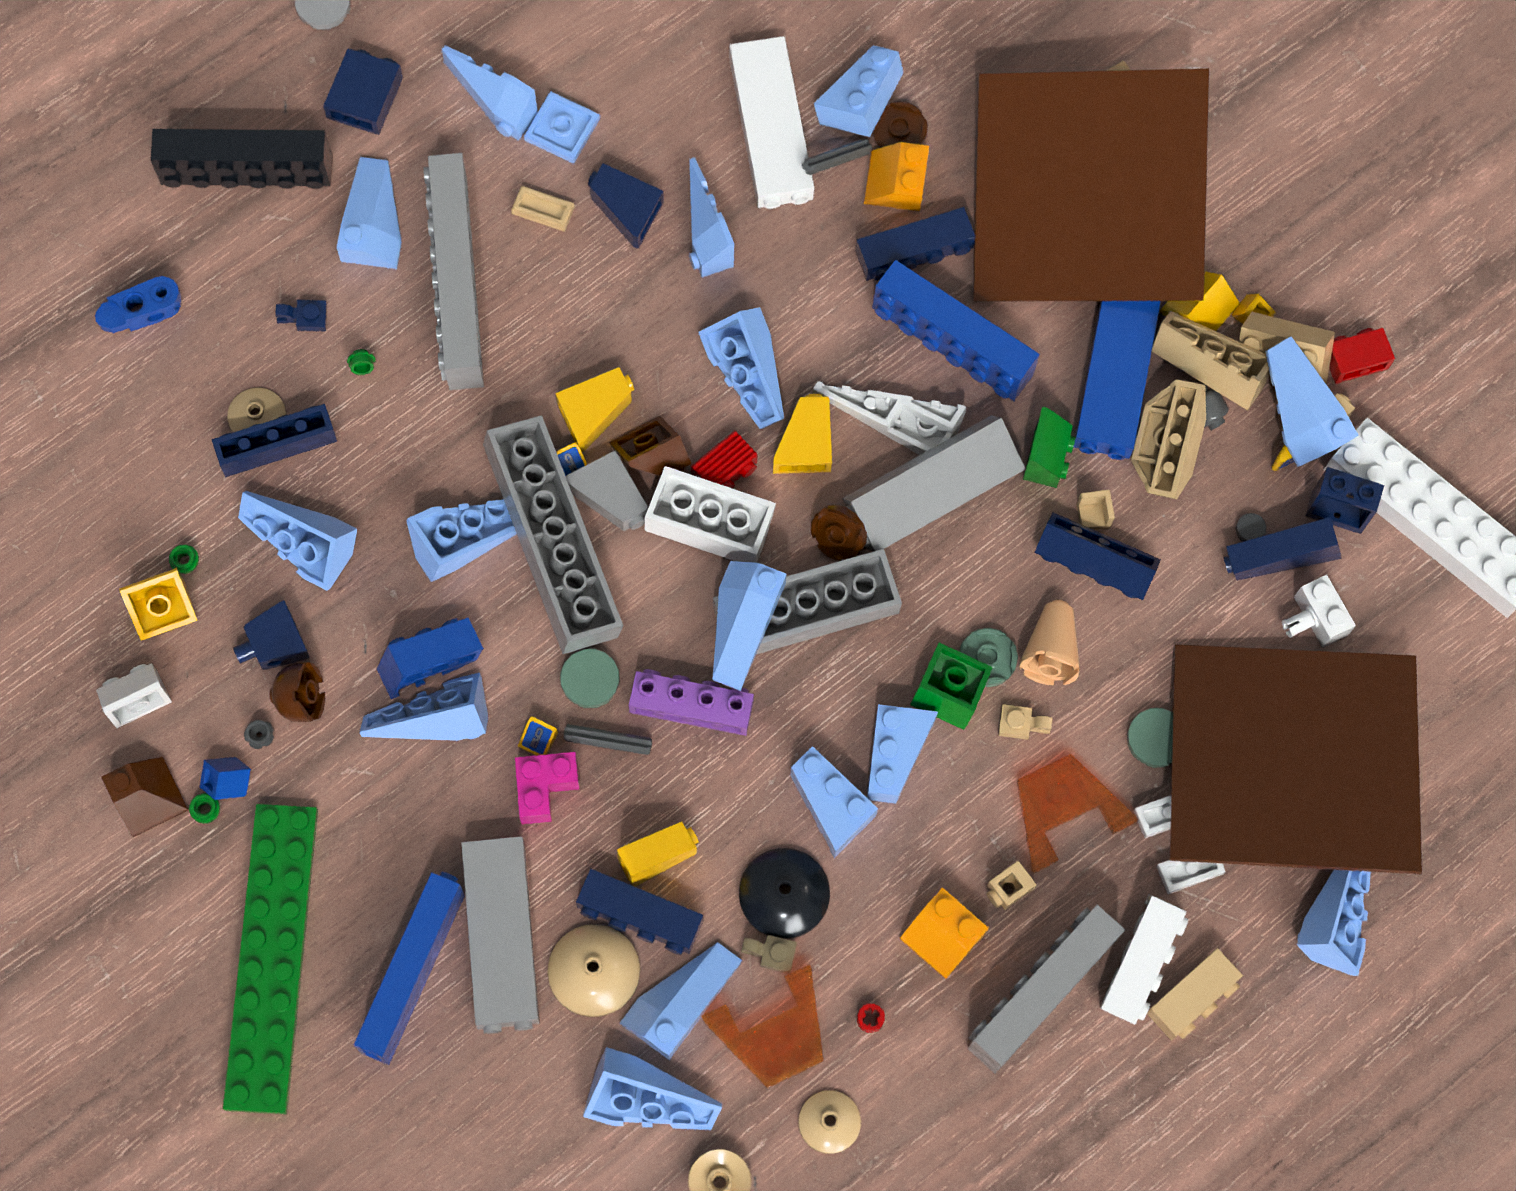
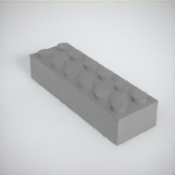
(831, 600)
(1050, 983)

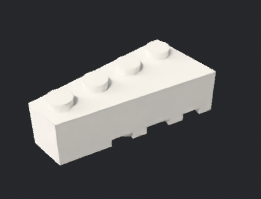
(1144, 959)

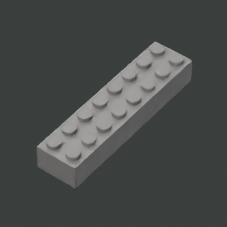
(453, 272)
(552, 534)

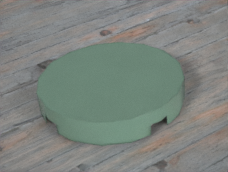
(993, 649)
(589, 678)
(1152, 737)

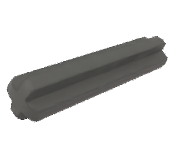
(836, 156)
(607, 739)

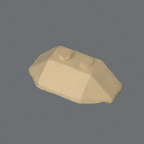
(1170, 438)

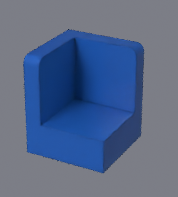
(225, 778)

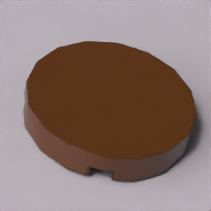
(900, 124)
(838, 532)

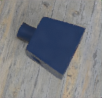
(272, 639)

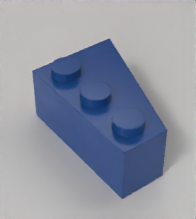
(428, 654)

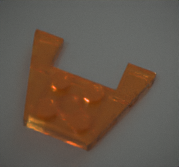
(1060, 795)
(781, 1044)

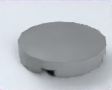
(322, 13)

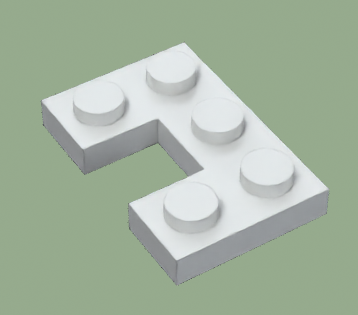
(1175, 875)

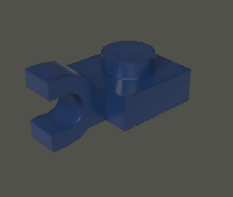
(308, 315)

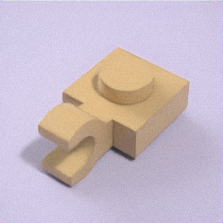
(1017, 722)

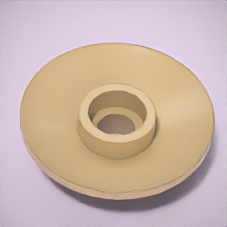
(268, 402)
(829, 1138)
(719, 1164)

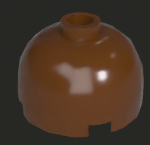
(297, 692)

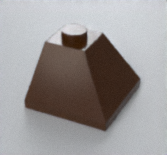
(652, 447)
(144, 794)

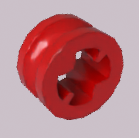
(879, 1021)

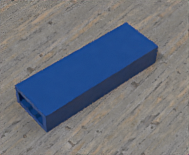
(1116, 378)
(410, 967)

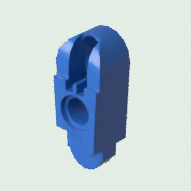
(117, 313)

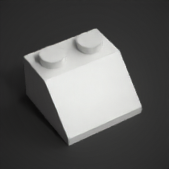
(133, 695)

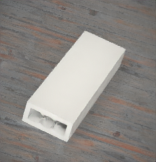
(771, 122)

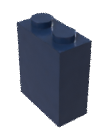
(363, 91)

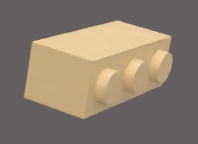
(1195, 995)

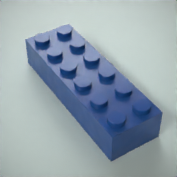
(954, 331)

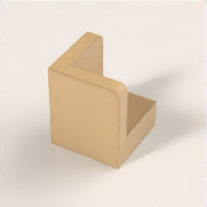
(1095, 510)

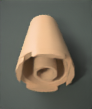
(1053, 646)

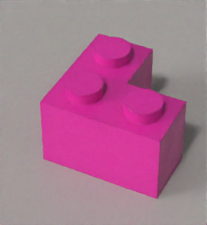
(538, 777)

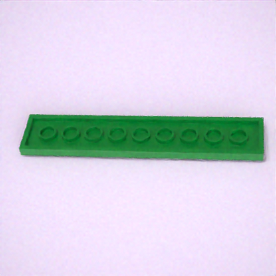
(270, 960)

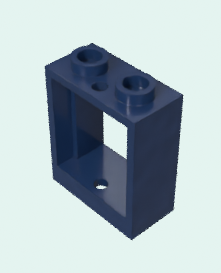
(1331, 497)

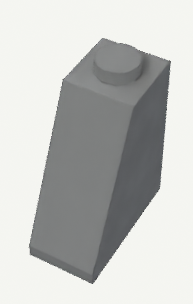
(609, 491)

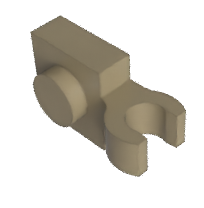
(775, 953)

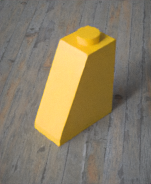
(594, 405)
(807, 438)
(657, 853)

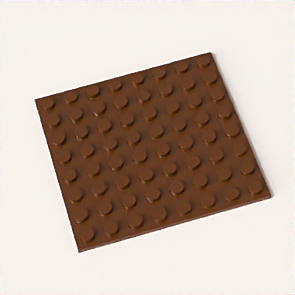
(1091, 186)
(1295, 759)

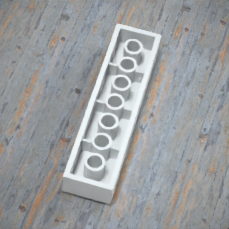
(1435, 515)

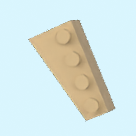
(1213, 359)

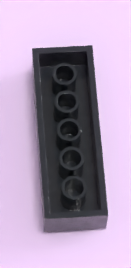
(241, 158)

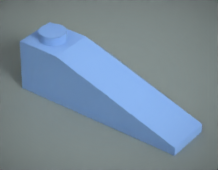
(746, 357)
(1308, 409)
(447, 714)
(1334, 922)
(676, 1004)
(640, 1093)

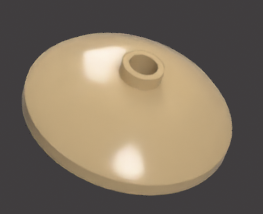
(599, 991)

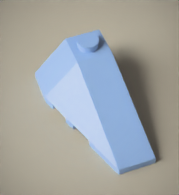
(502, 98)
(370, 220)
(710, 234)
(457, 535)
(308, 539)
(743, 614)

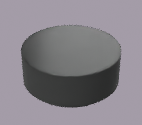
(1250, 527)

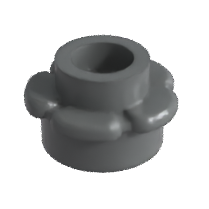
(251, 734)

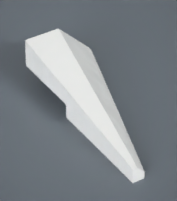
(900, 417)

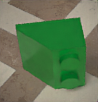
(1048, 449)
(951, 686)

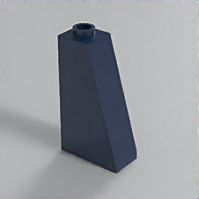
(1284, 550)

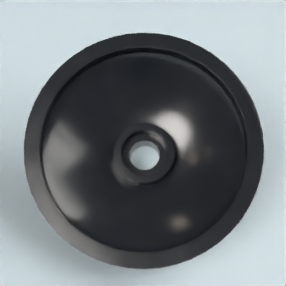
(778, 913)

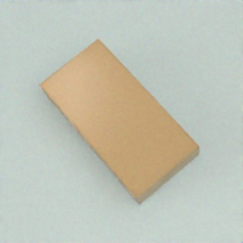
(543, 208)

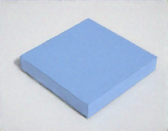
(562, 127)

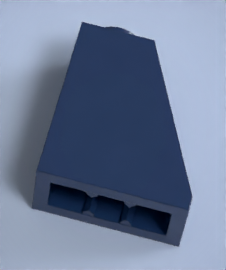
(626, 202)

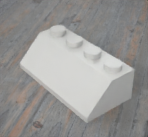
(709, 516)

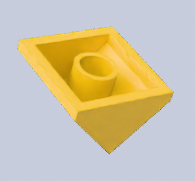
(1214, 310)
(158, 604)

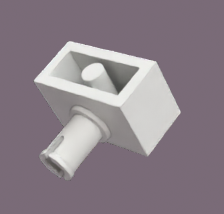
(1321, 611)

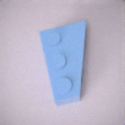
(861, 92)
(895, 748)
(832, 800)

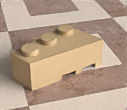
(1266, 331)

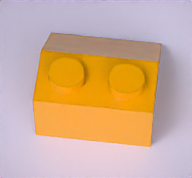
(897, 176)
(944, 933)

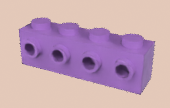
(691, 702)

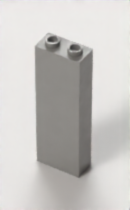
(935, 482)
(500, 934)

